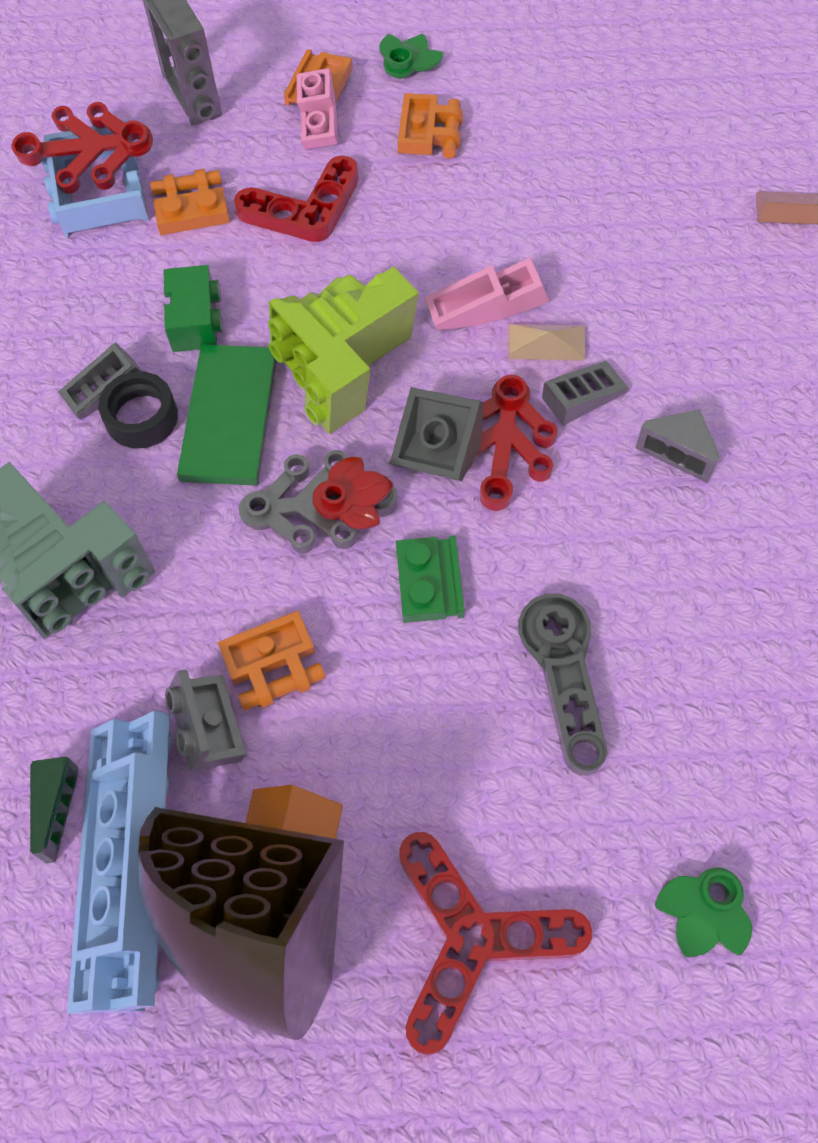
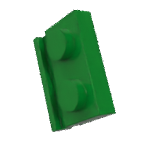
(429, 579)

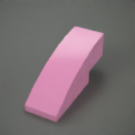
(487, 296)

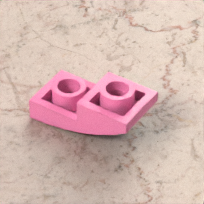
(317, 108)

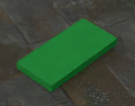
(227, 415)

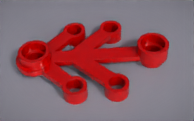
(88, 146)
(507, 434)

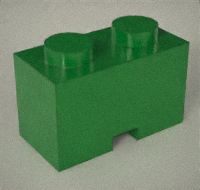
(192, 311)

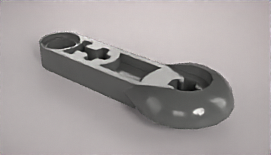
(565, 671)

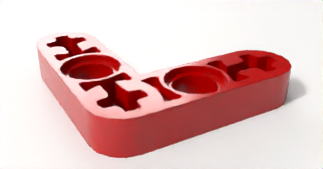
(259, 206)

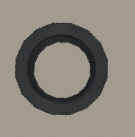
(129, 387)

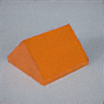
(294, 810)

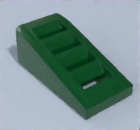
(50, 799)

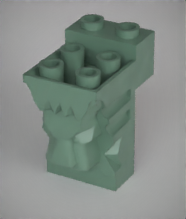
(59, 568)

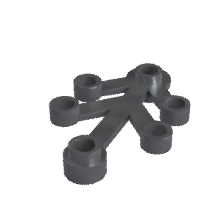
(302, 504)

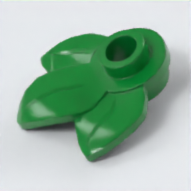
(408, 56)
(702, 919)

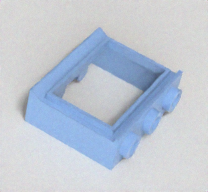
(96, 211)

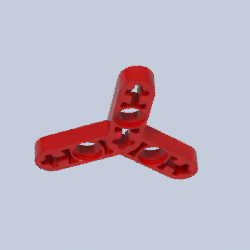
(493, 931)

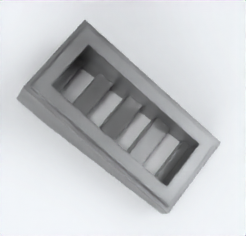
(103, 366)
(568, 410)

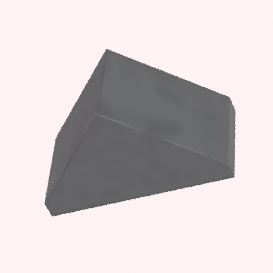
(681, 442)

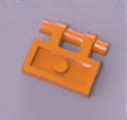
(418, 123)
(193, 209)
(266, 649)

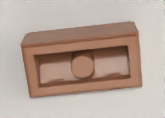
(787, 207)

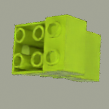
(335, 338)

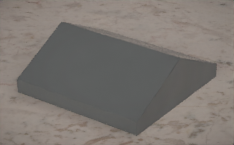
(438, 434)

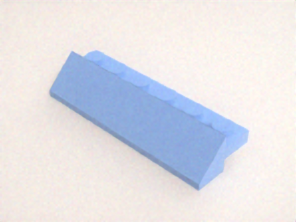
(112, 933)

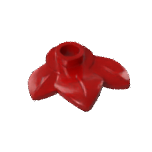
(357, 494)

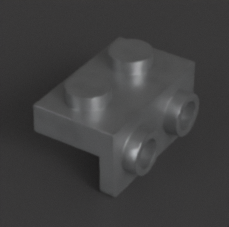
(204, 721)

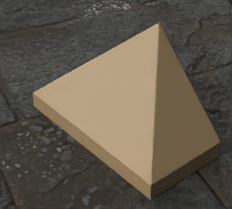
(546, 342)

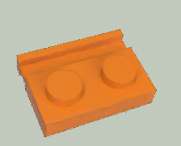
(339, 66)

